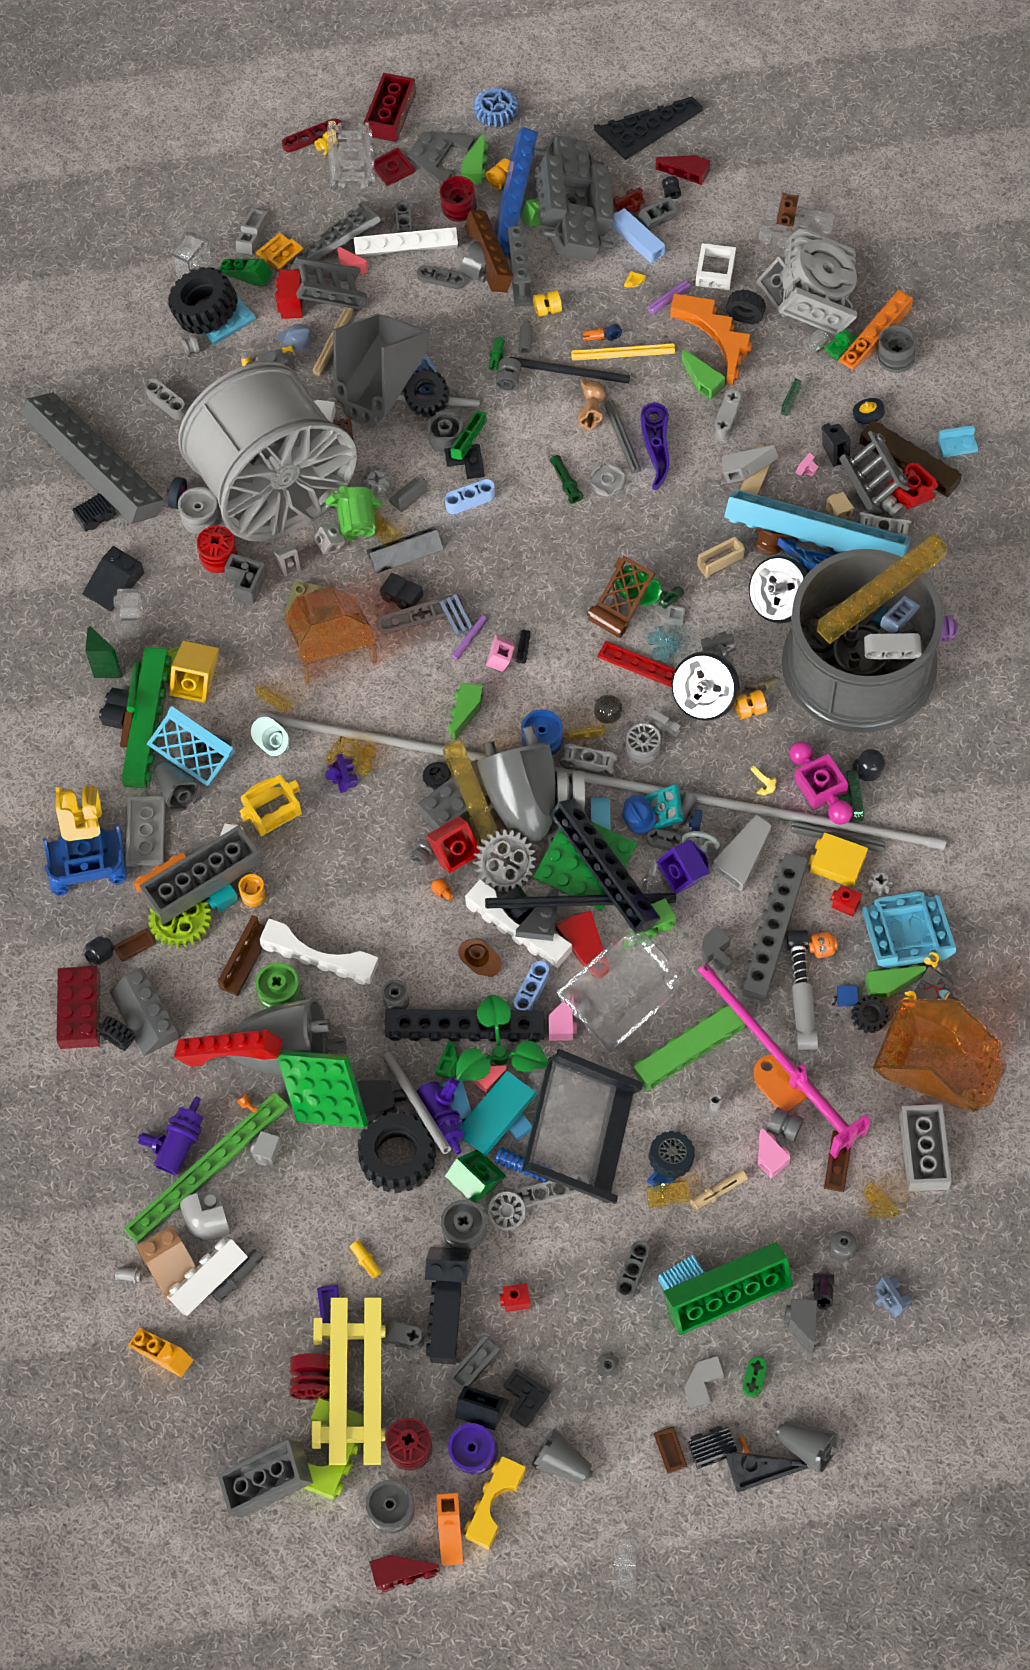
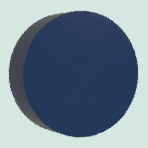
(613, 332)

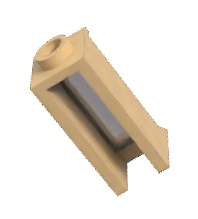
(720, 556)

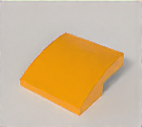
(279, 251)

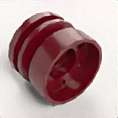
(457, 198)
(311, 1377)
(416, 1453)

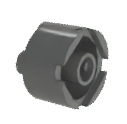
(475, 263)
(444, 430)

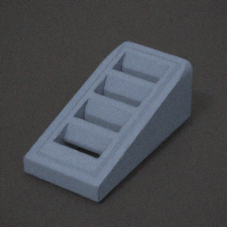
(894, 625)

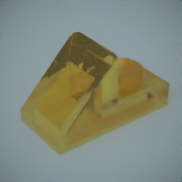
(883, 1206)

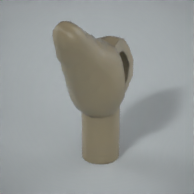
(763, 685)

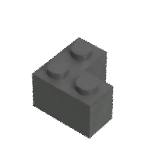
(248, 575)

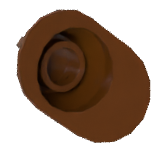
(768, 542)
(480, 957)

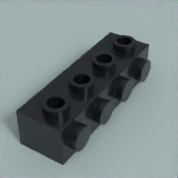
(445, 1322)

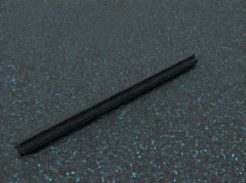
(556, 901)

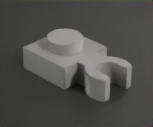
(662, 723)

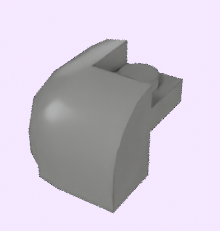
(205, 1216)

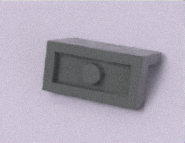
(409, 494)

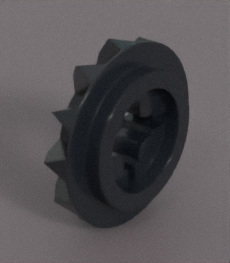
(433, 769)

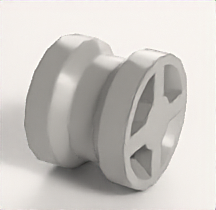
(190, 345)

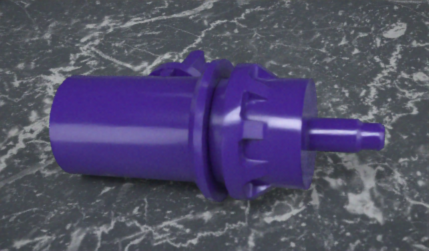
(438, 1101)
(174, 1147)

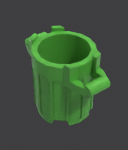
(355, 511)

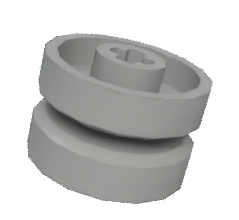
(198, 509)
(571, 790)

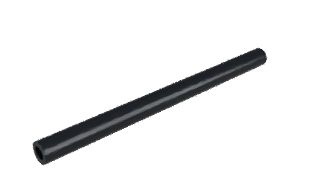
(572, 370)

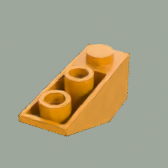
(161, 1352)

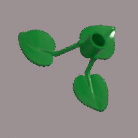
(475, 1066)

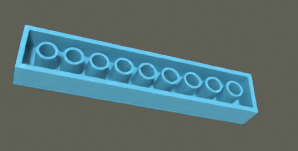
(811, 525)

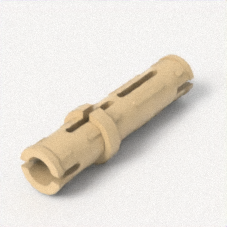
(711, 1194)

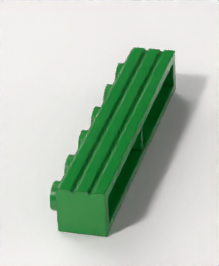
(468, 435)

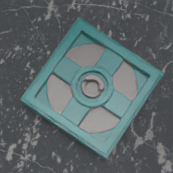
(666, 806)

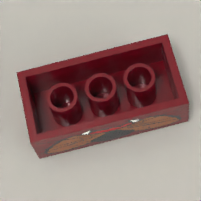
(390, 106)
(78, 1007)

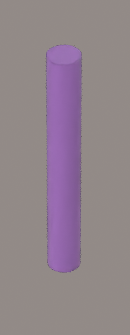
(468, 638)

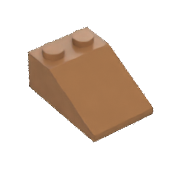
(166, 1259)

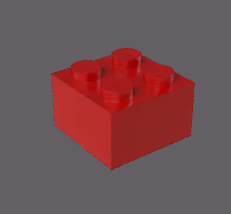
(286, 297)
(453, 844)

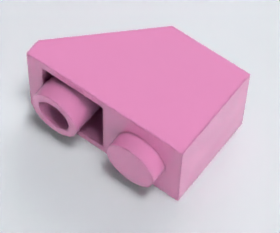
(500, 653)
(561, 1023)
(770, 1155)

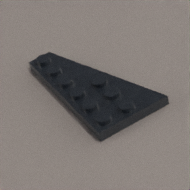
(645, 127)

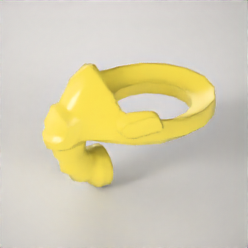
(770, 783)

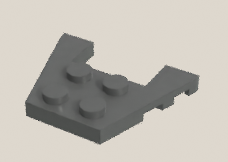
(432, 149)

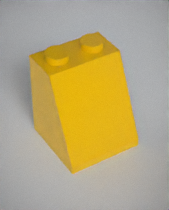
(193, 671)

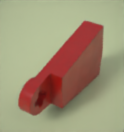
(583, 935)

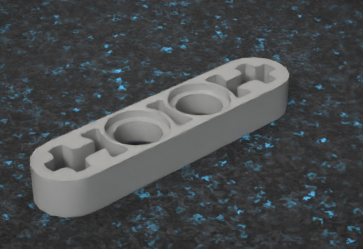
(551, 1195)

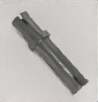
(233, 1280)

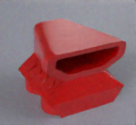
(920, 484)

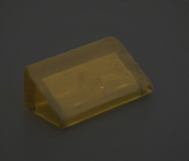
(384, 529)
(273, 698)
(585, 732)

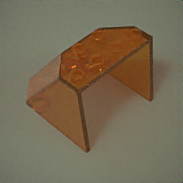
(327, 626)
(941, 1053)

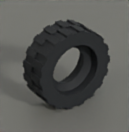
(749, 299)

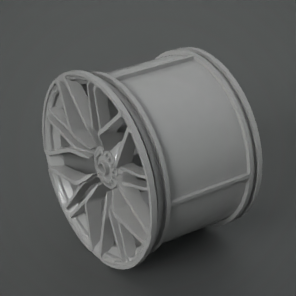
(265, 450)

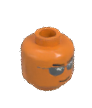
(823, 944)

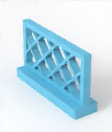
(199, 732)

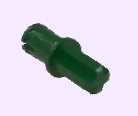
(671, 597)

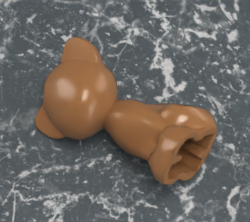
(589, 414)

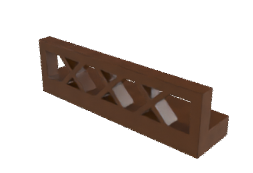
(242, 958)

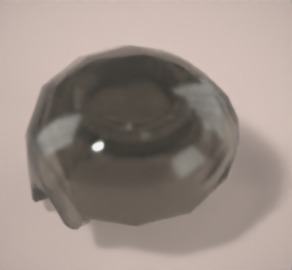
(608, 709)

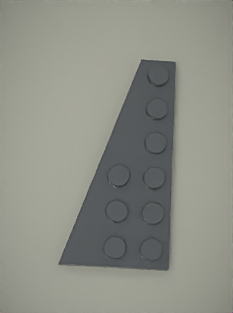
(341, 233)

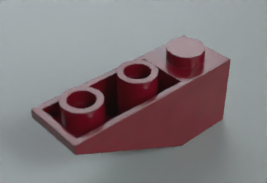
(396, 1570)

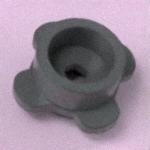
(603, 1361)

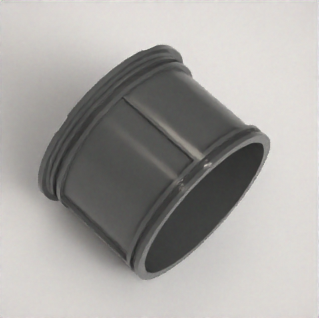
(865, 691)

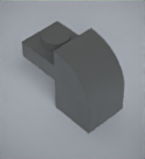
(712, 949)

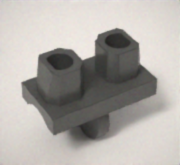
(721, 645)

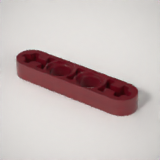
(310, 133)

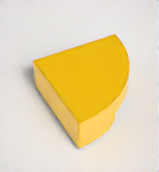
(634, 279)

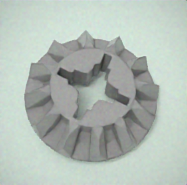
(383, 484)

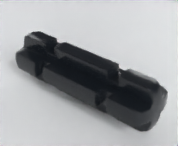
(523, 646)

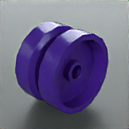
(464, 1439)

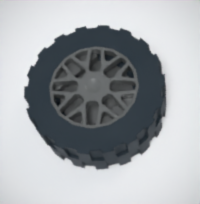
(671, 1154)

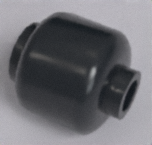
(99, 950)

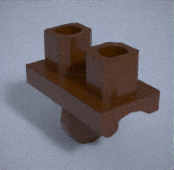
(787, 209)

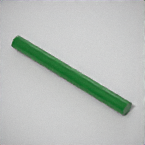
(133, 686)

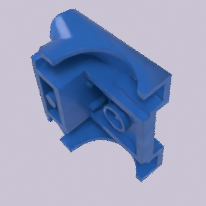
(85, 860)

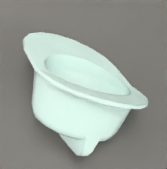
(270, 736)

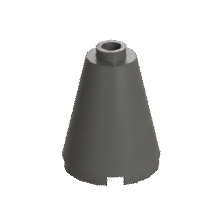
(176, 786)
(808, 1443)
(562, 1459)

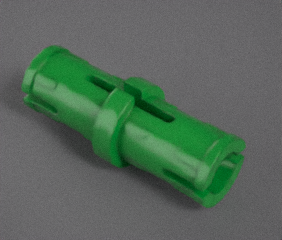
(496, 353)

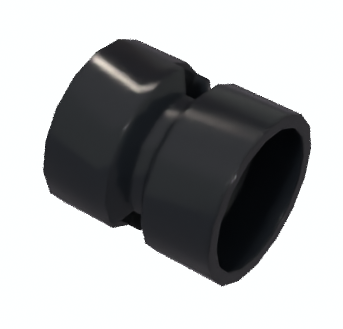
(518, 914)

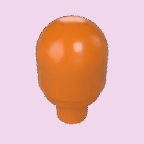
(441, 887)

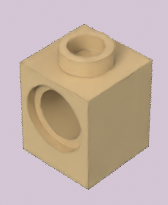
(839, 506)

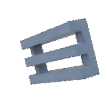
(449, 601)

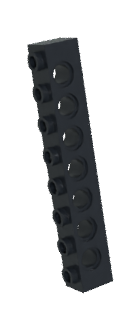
(605, 866)
(455, 1018)

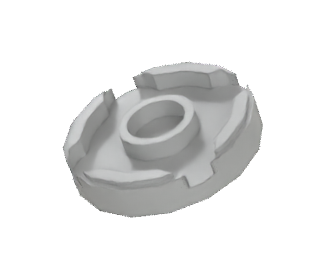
(608, 484)

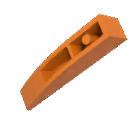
(868, 340)

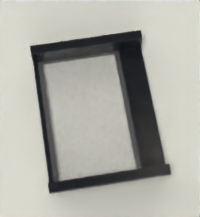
(580, 1125)

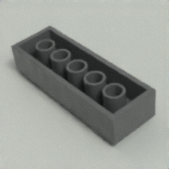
(200, 874)

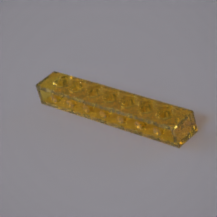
(882, 588)

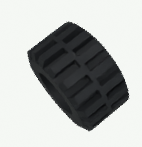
(432, 405)

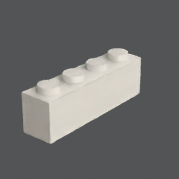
(207, 1276)

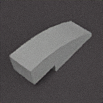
(251, 231)

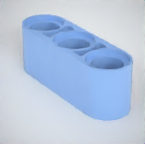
(479, 493)
(532, 980)

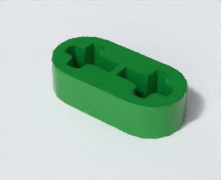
(759, 1377)

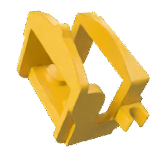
(263, 793)
(78, 822)

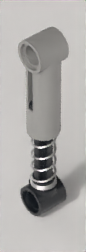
(802, 992)

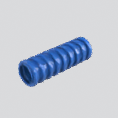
(513, 1161)

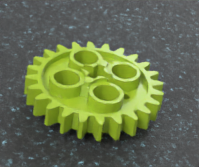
(196, 922)

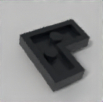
(471, 460)
(531, 1396)

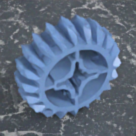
(496, 106)

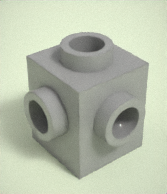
(329, 539)

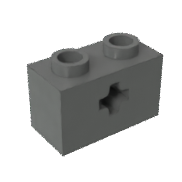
(657, 213)

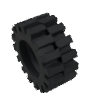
(882, 1014)
(116, 1033)

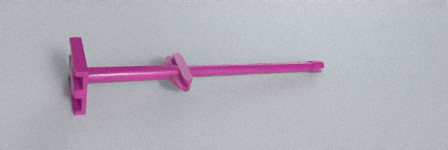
(798, 1078)

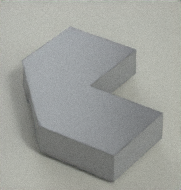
(671, 614)
(695, 1388)

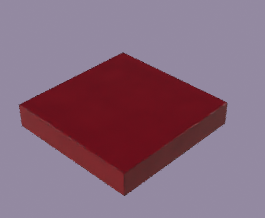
(393, 167)

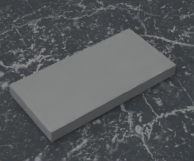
(145, 831)

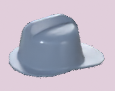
(297, 335)

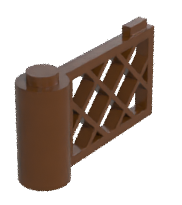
(606, 616)

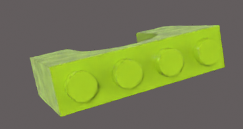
(328, 1479)

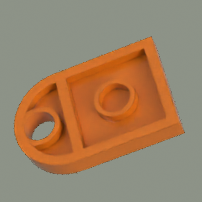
(776, 1084)

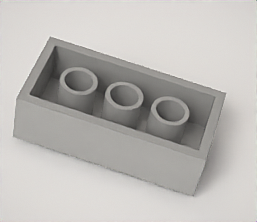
(925, 1147)

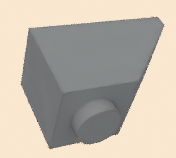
(287, 560)

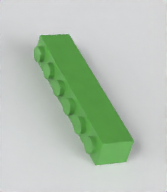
(688, 1047)

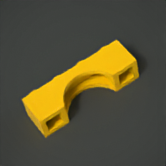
(506, 1477)

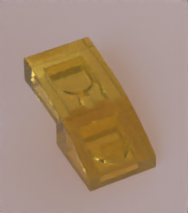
(668, 1193)

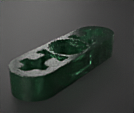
(855, 793)

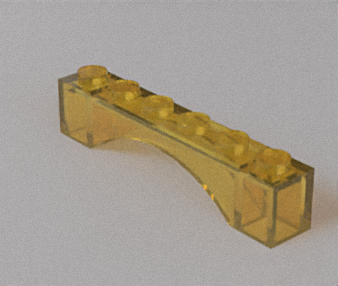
(470, 789)

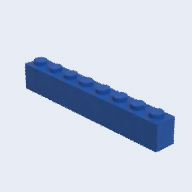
(515, 185)

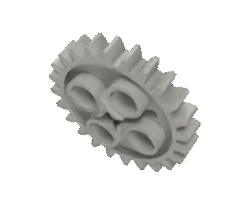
(512, 844)

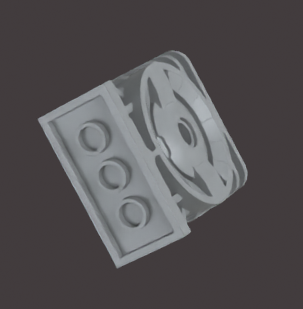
(818, 281)

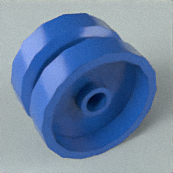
(547, 728)

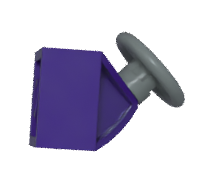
(688, 862)

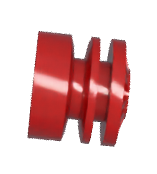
(215, 548)

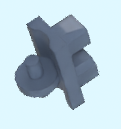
(890, 1297)

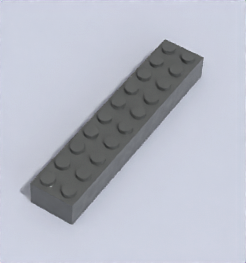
(92, 457)

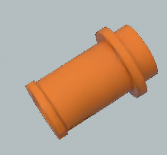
(593, 334)

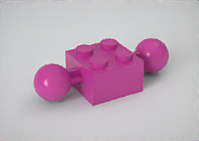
(821, 782)

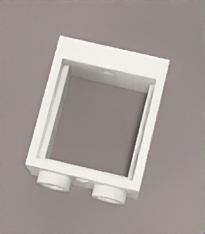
(711, 279)

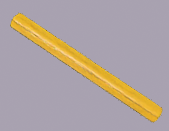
(628, 351)

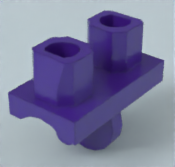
(339, 774)

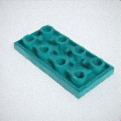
(497, 1113)

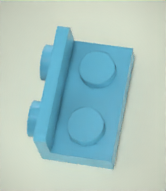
(957, 441)

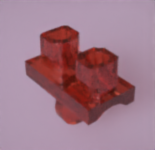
(630, 201)

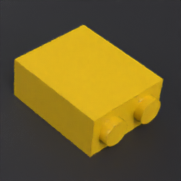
(838, 859)

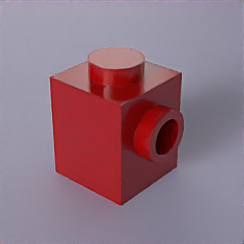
(846, 900)
(515, 1297)

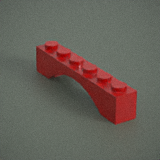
(251, 1044)

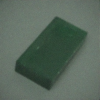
(791, 397)

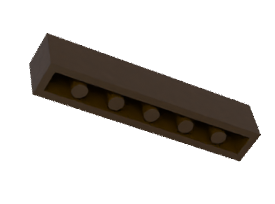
(906, 452)

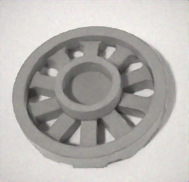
(507, 1211)

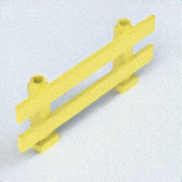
(338, 1332)

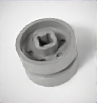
(643, 743)

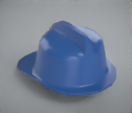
(638, 814)

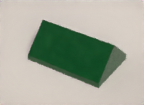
(101, 656)

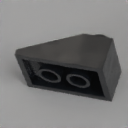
(113, 572)

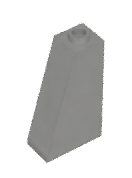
(742, 854)

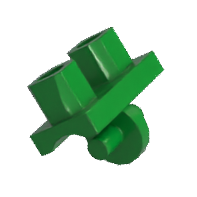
(840, 344)

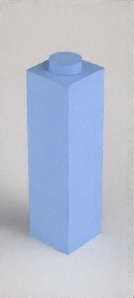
(638, 235)

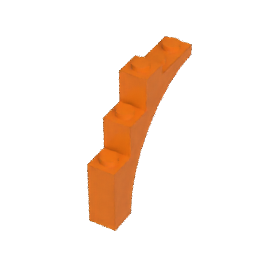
(719, 327)

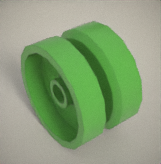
(277, 984)

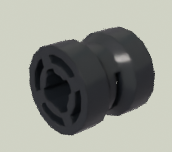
(671, 187)

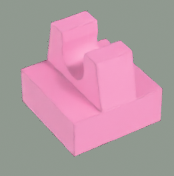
(807, 466)

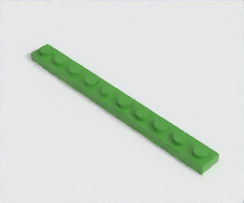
(206, 1168)

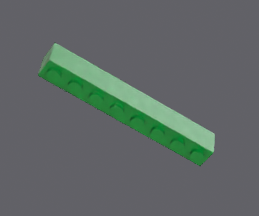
(146, 717)

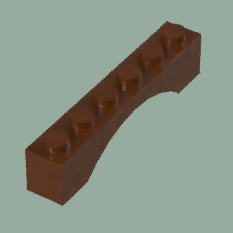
(498, 270)

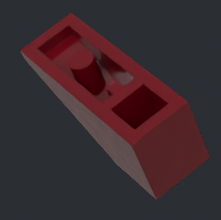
(685, 167)

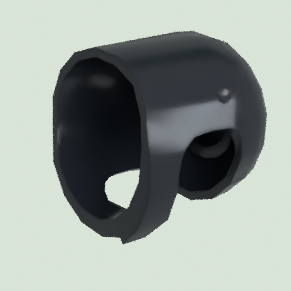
(871, 764)

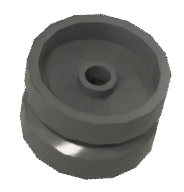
(463, 1224)
(395, 1518)

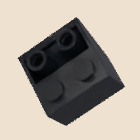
(480, 1407)

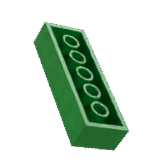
(728, 1288)

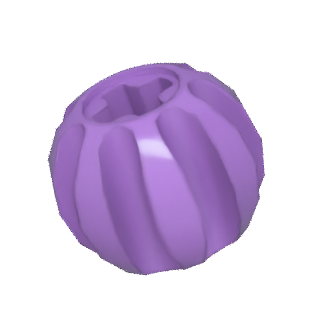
(949, 629)

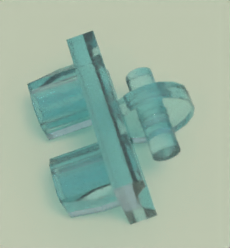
(665, 643)

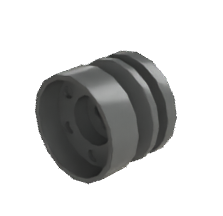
(897, 348)

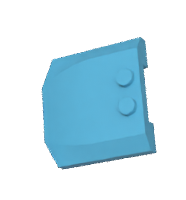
(908, 929)

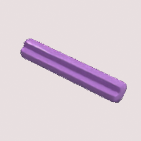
(668, 297)

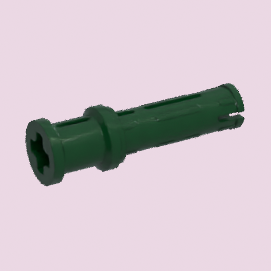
(568, 484)

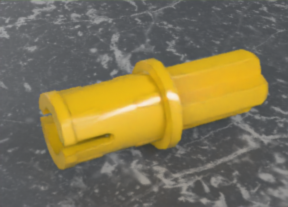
(365, 1259)

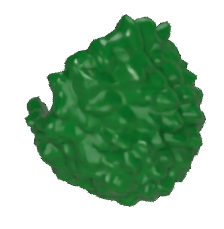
(652, 594)

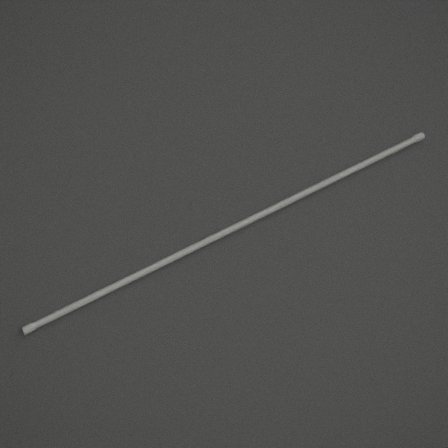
(929, 841)

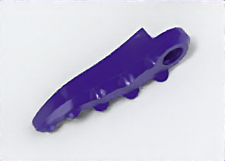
(655, 440)

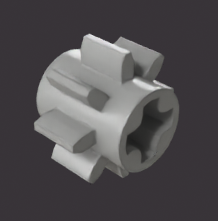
(880, 888)

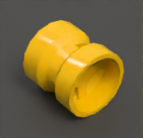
(322, 143)

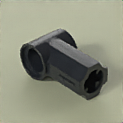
(823, 1289)

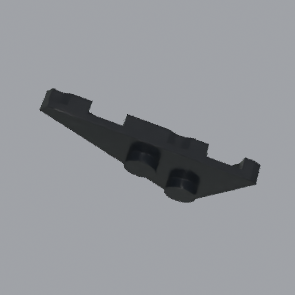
(753, 1469)

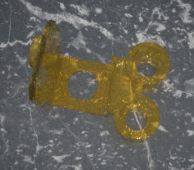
(361, 756)

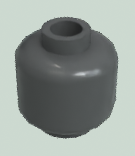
(843, 1245)

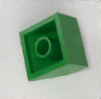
(474, 1175)

